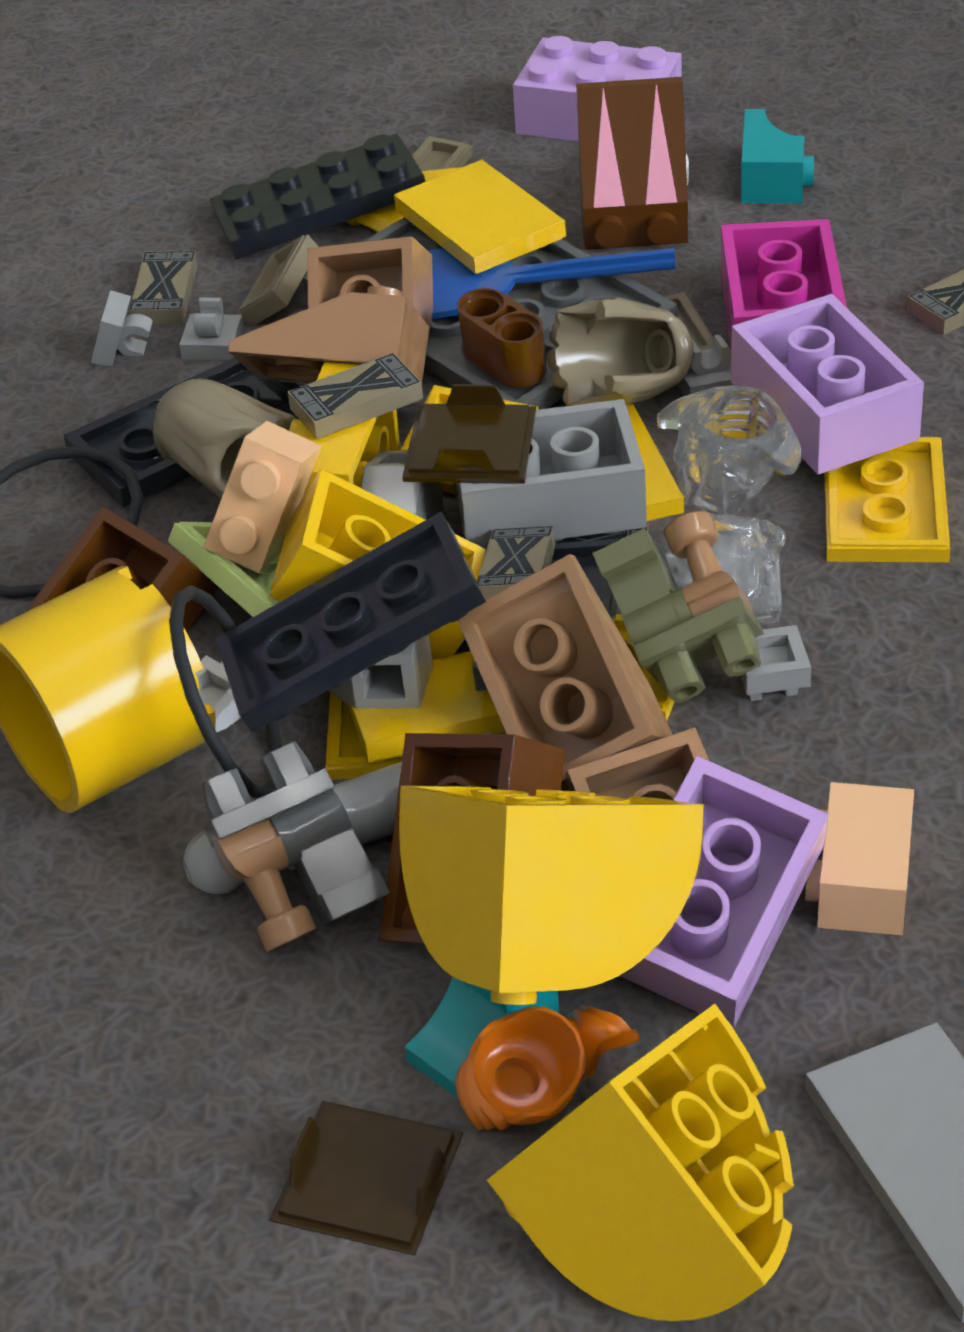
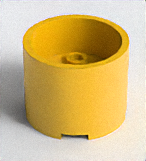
(95, 690)

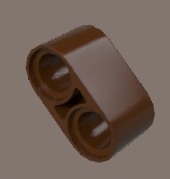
(502, 337)

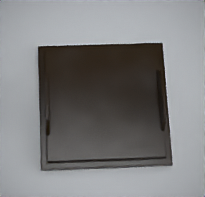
(470, 439)
(366, 1177)

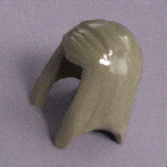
(617, 351)
(205, 426)

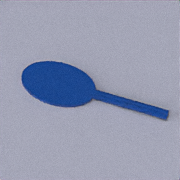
(454, 279)

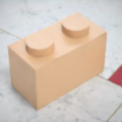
(262, 496)
(864, 859)

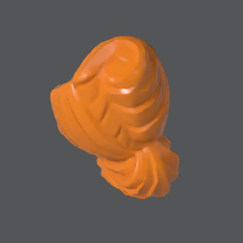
(533, 1063)

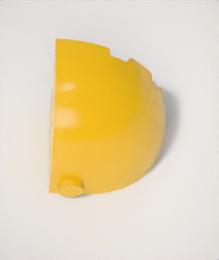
(544, 884)
(661, 1182)

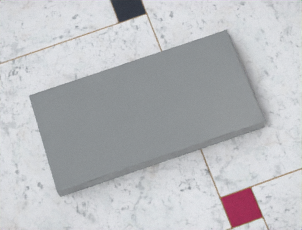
(904, 1129)

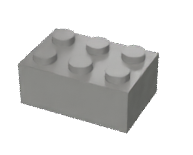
(579, 478)

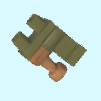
(684, 625)

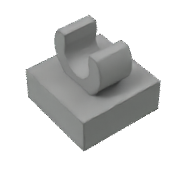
(117, 329)
(209, 332)
(708, 368)
(782, 664)

